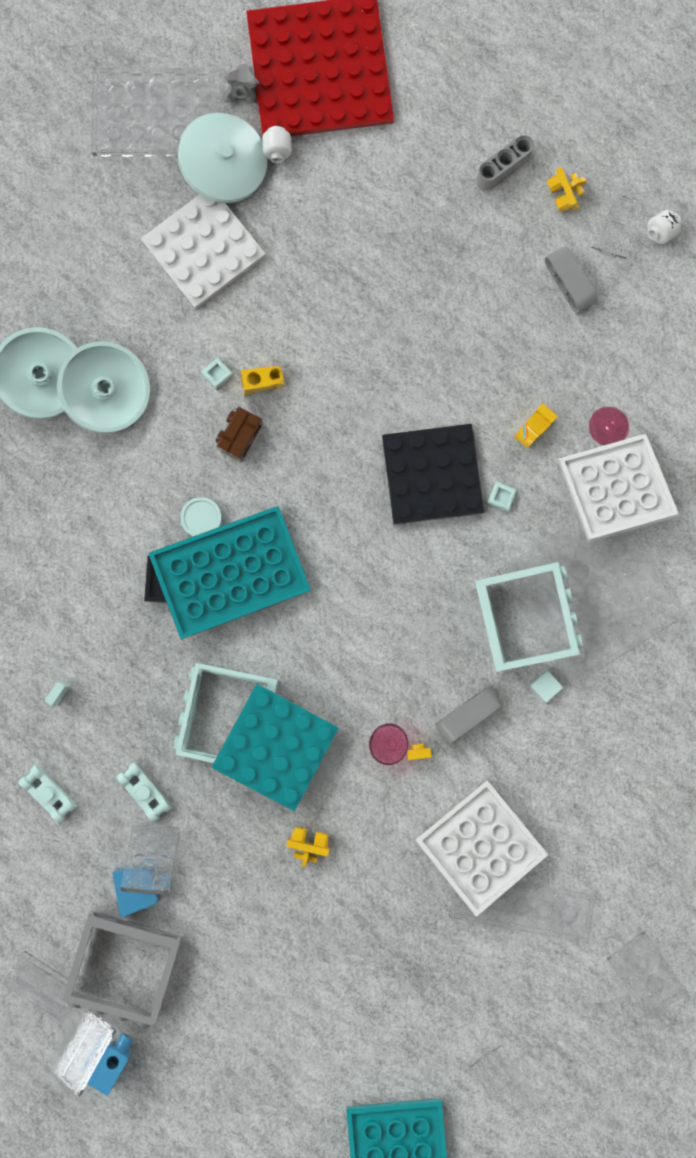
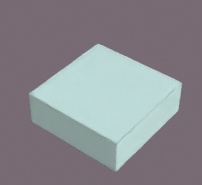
(217, 373)
(502, 496)
(546, 686)
(57, 693)

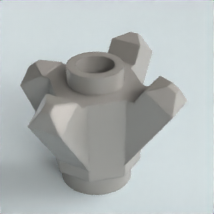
(241, 84)

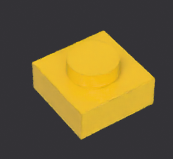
(418, 751)

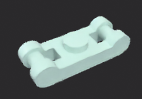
(144, 792)
(48, 793)

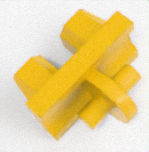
(560, 181)
(298, 842)

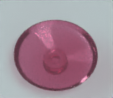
(608, 425)
(388, 744)

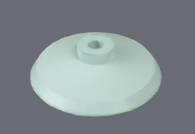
(200, 516)

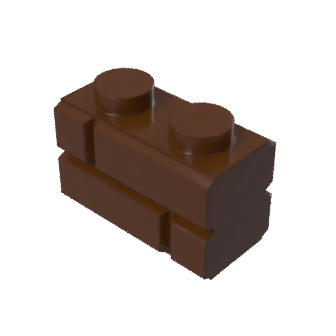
(239, 433)

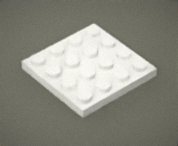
(203, 249)
(617, 488)
(481, 848)

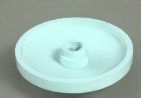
(222, 158)
(30, 371)
(103, 387)

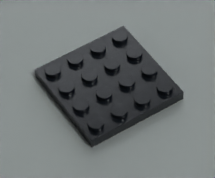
(432, 474)

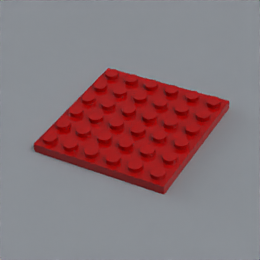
(320, 66)

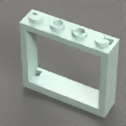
(492, 628)
(191, 698)

